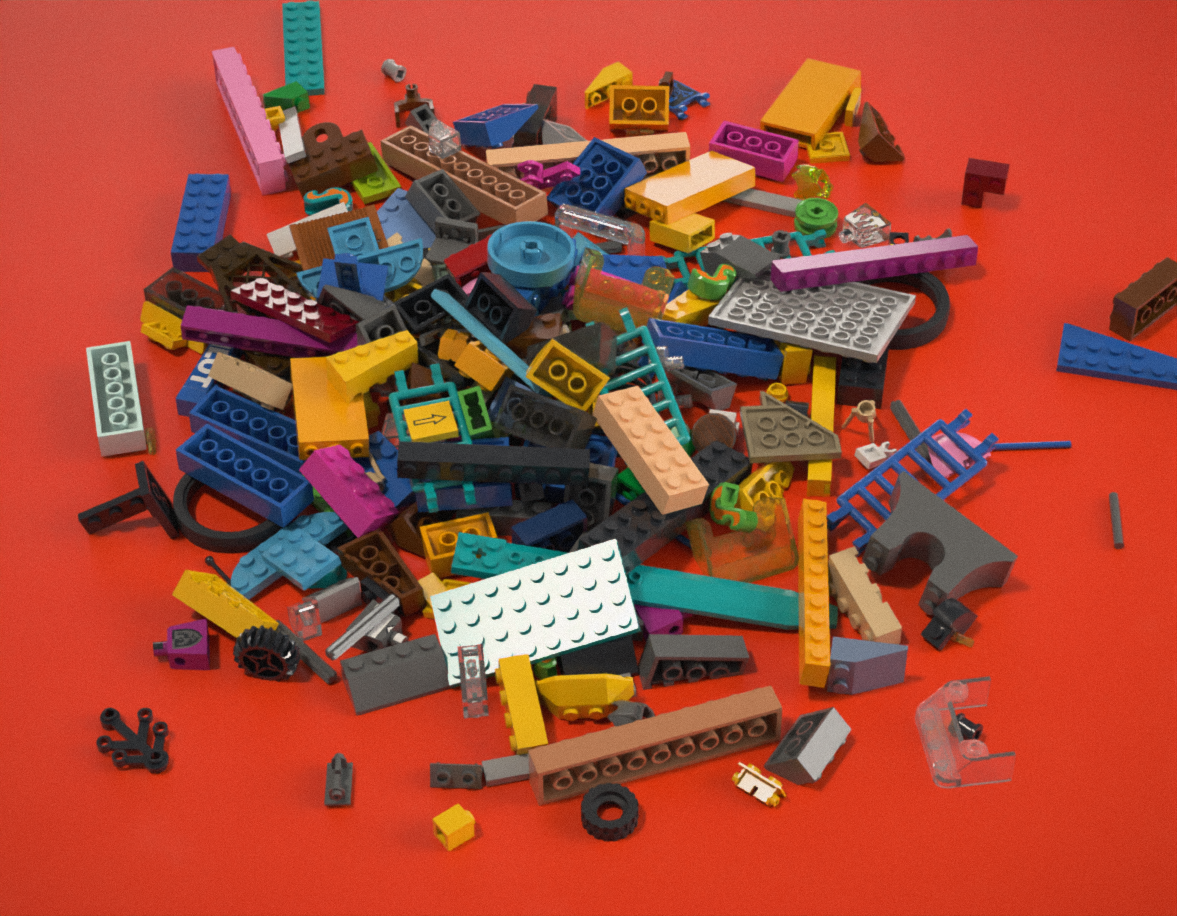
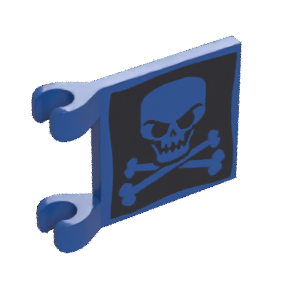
(684, 95)

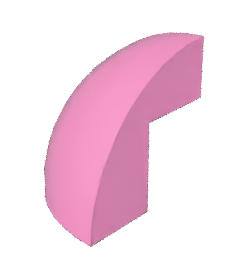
(954, 451)

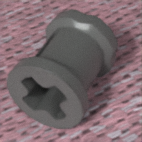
(781, 240)

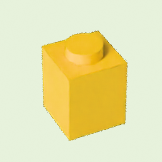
(454, 827)

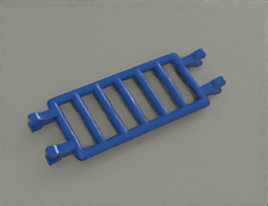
(976, 454)

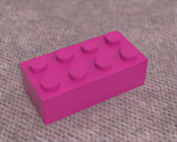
(767, 152)
(348, 490)

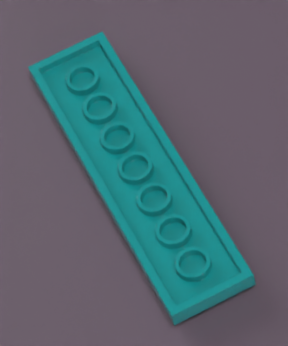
(303, 46)

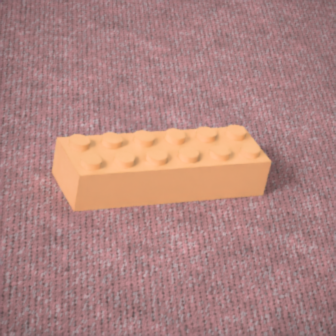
(650, 450)

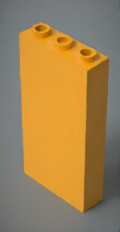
(811, 102)
(689, 187)
(322, 413)

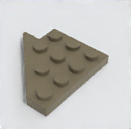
(783, 434)

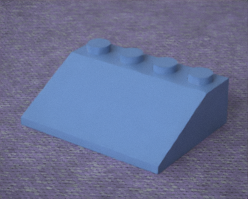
(401, 217)

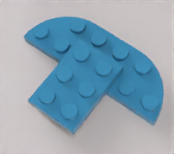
(359, 239)
(292, 552)

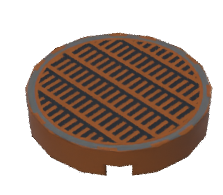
(712, 428)

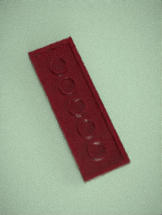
(294, 310)

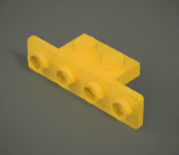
(165, 328)

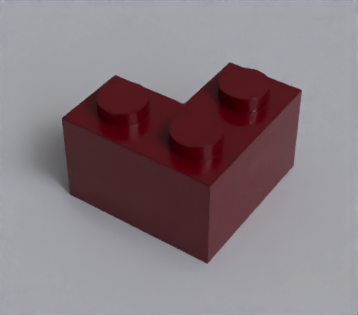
(983, 177)

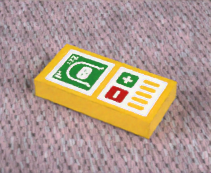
(852, 107)

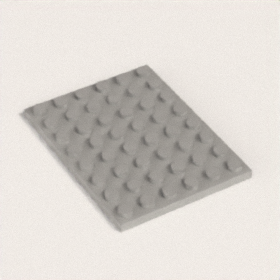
(832, 318)

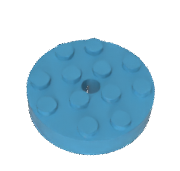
(531, 254)

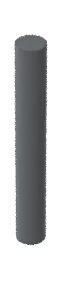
(1116, 520)

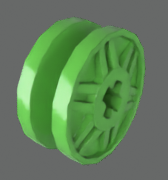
(815, 215)

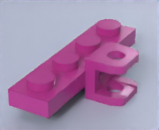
(549, 177)

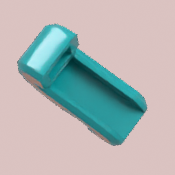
(318, 202)

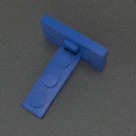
(352, 275)

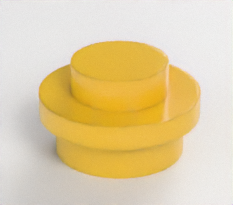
(778, 391)

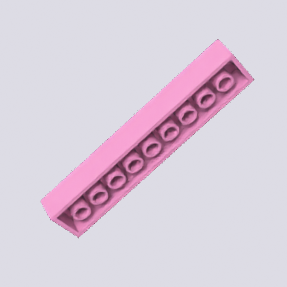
(250, 121)

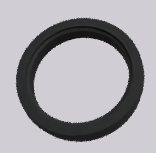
(935, 325)
(211, 539)

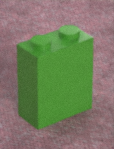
(476, 413)

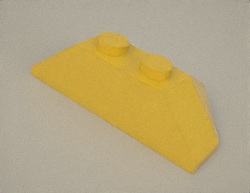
(583, 695)

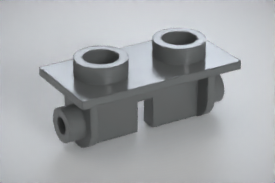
(456, 775)
(338, 781)

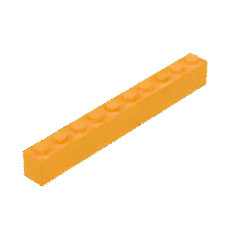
(813, 594)

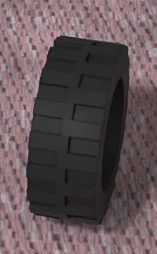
(609, 829)

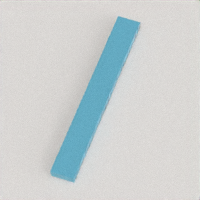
(486, 338)

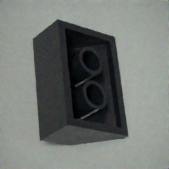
(499, 307)
(421, 310)
(608, 657)

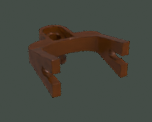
(411, 101)

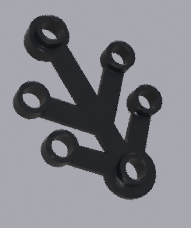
(111, 720)

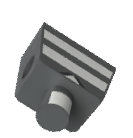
(383, 635)

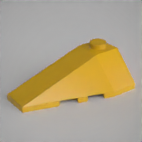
(764, 482)

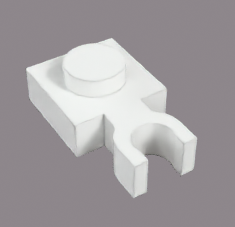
(873, 456)

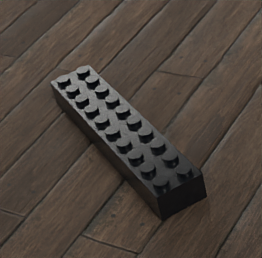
(641, 526)

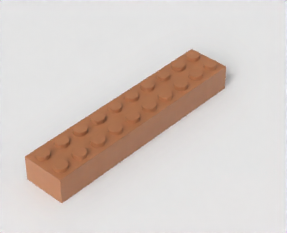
(485, 186)
(655, 744)

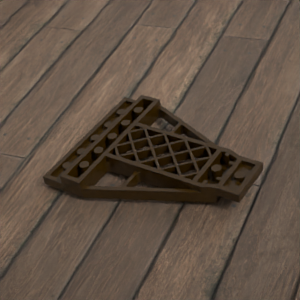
(228, 263)

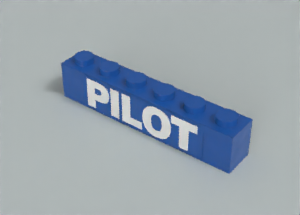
(199, 382)

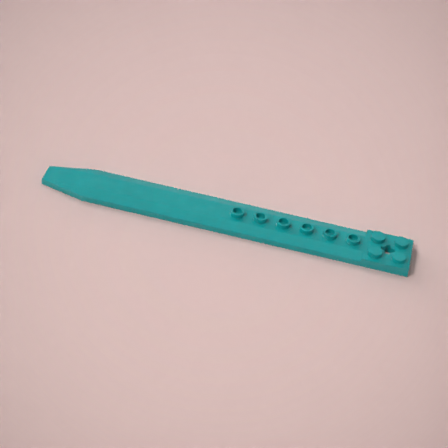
(649, 585)

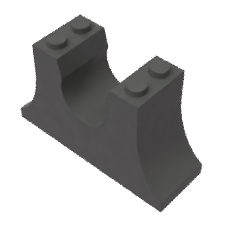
(936, 533)

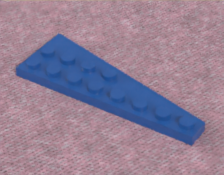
(1112, 359)

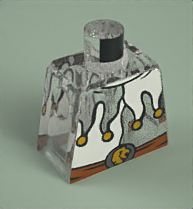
(865, 227)

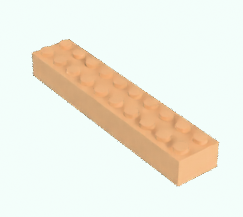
(654, 151)

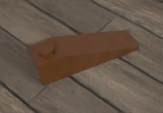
(876, 139)
(406, 527)

